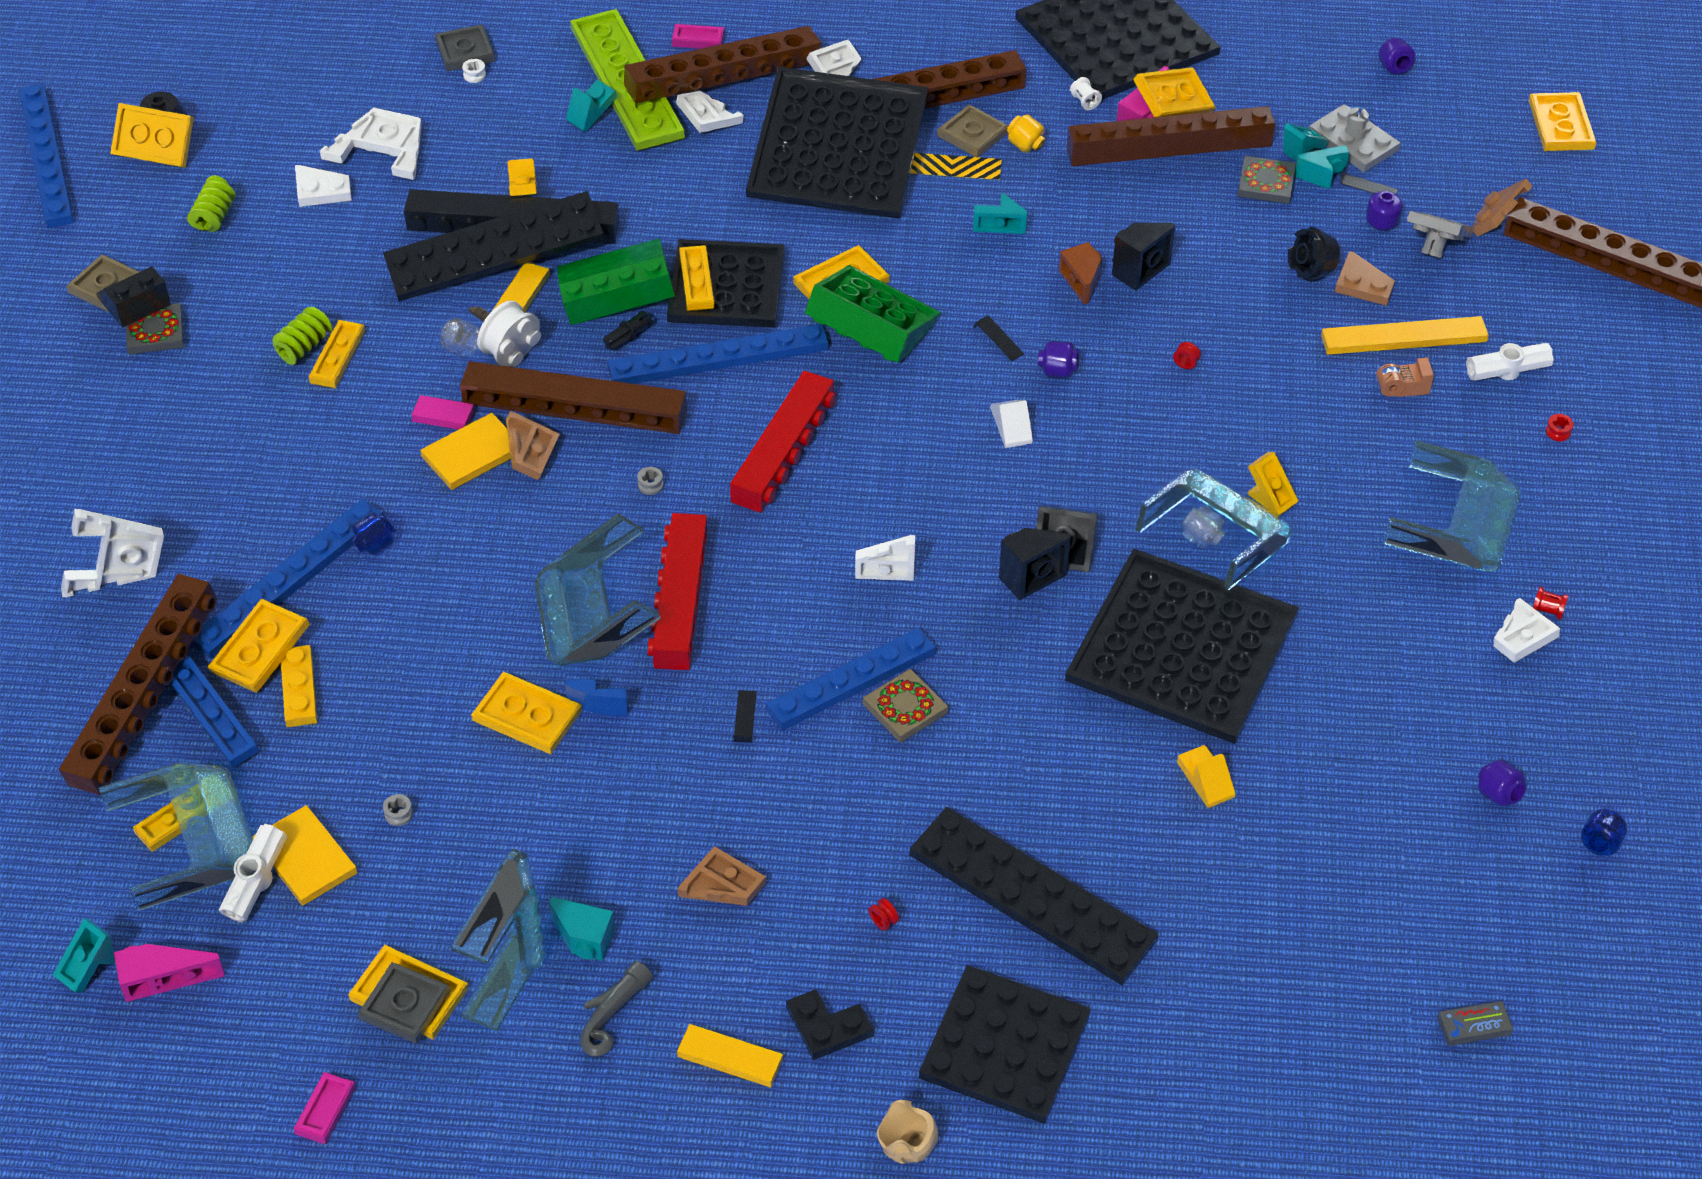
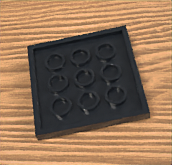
(742, 281)
(1005, 1044)

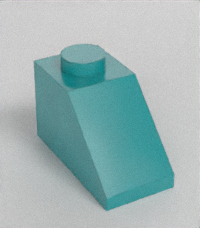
(583, 927)

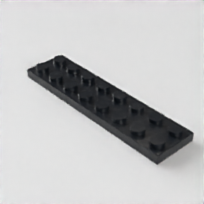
(493, 245)
(1034, 895)

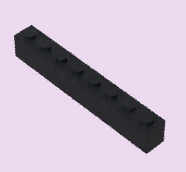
(456, 210)

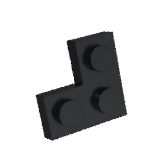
(827, 1032)

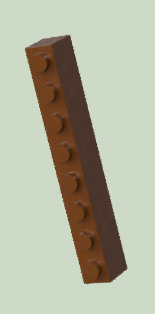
(1170, 136)
(574, 397)

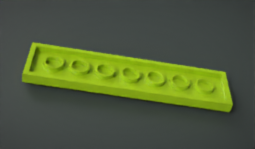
(608, 50)

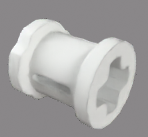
(1085, 93)

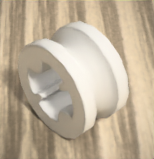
(474, 70)

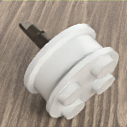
(507, 332)

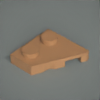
(1497, 206)
(1364, 281)
(529, 444)
(722, 880)

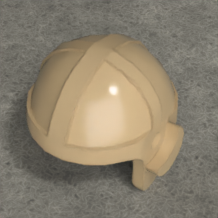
(907, 1133)

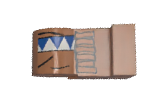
(1406, 379)

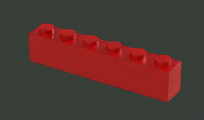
(782, 442)
(679, 591)

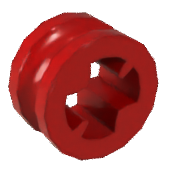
(1193, 355)
(1562, 421)
(883, 914)

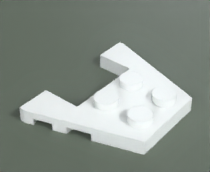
(383, 133)
(126, 552)

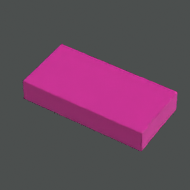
(697, 36)
(442, 412)
(324, 1108)

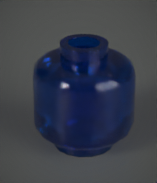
(372, 533)
(1604, 832)

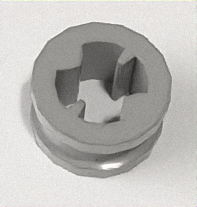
(650, 473)
(403, 816)

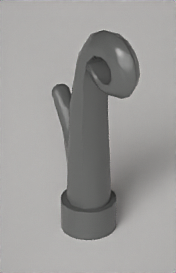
(635, 978)

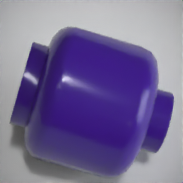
(1397, 56)
(1384, 210)
(1059, 359)
(1501, 783)

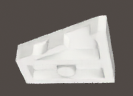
(835, 59)
(706, 112)
(321, 186)
(887, 560)
(1524, 632)

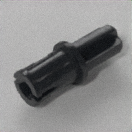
(627, 331)

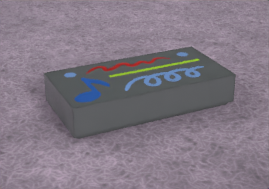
(1475, 1023)

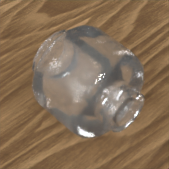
(460, 337)
(1203, 527)

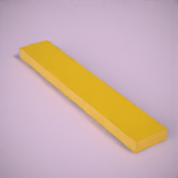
(1404, 335)

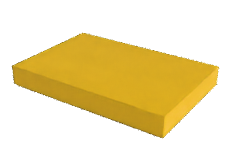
(1174, 92)
(1562, 121)
(152, 135)
(855, 257)
(469, 451)
(258, 645)
(527, 712)
(310, 857)
(379, 965)

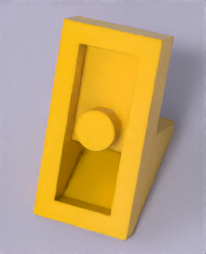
(522, 177)
(1272, 486)
(1207, 775)

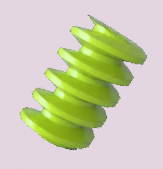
(211, 204)
(301, 334)

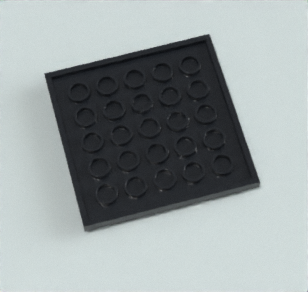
(1116, 38)
(837, 142)
(1182, 645)

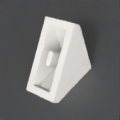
(1013, 422)

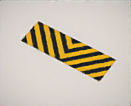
(956, 166)

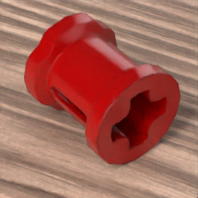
(1550, 602)

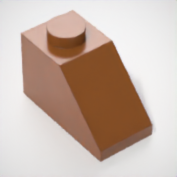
(1081, 269)

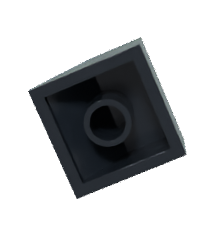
(1142, 252)
(135, 297)
(1078, 525)
(1033, 560)

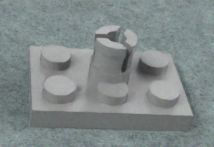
(1363, 139)
(1438, 231)

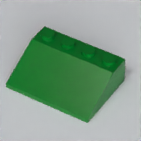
(614, 281)
(871, 312)

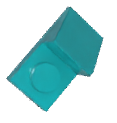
(589, 106)
(1301, 140)
(1320, 165)
(1005, 218)
(84, 954)

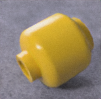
(1026, 133)

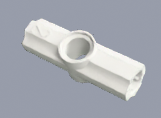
(1509, 361)
(247, 888)

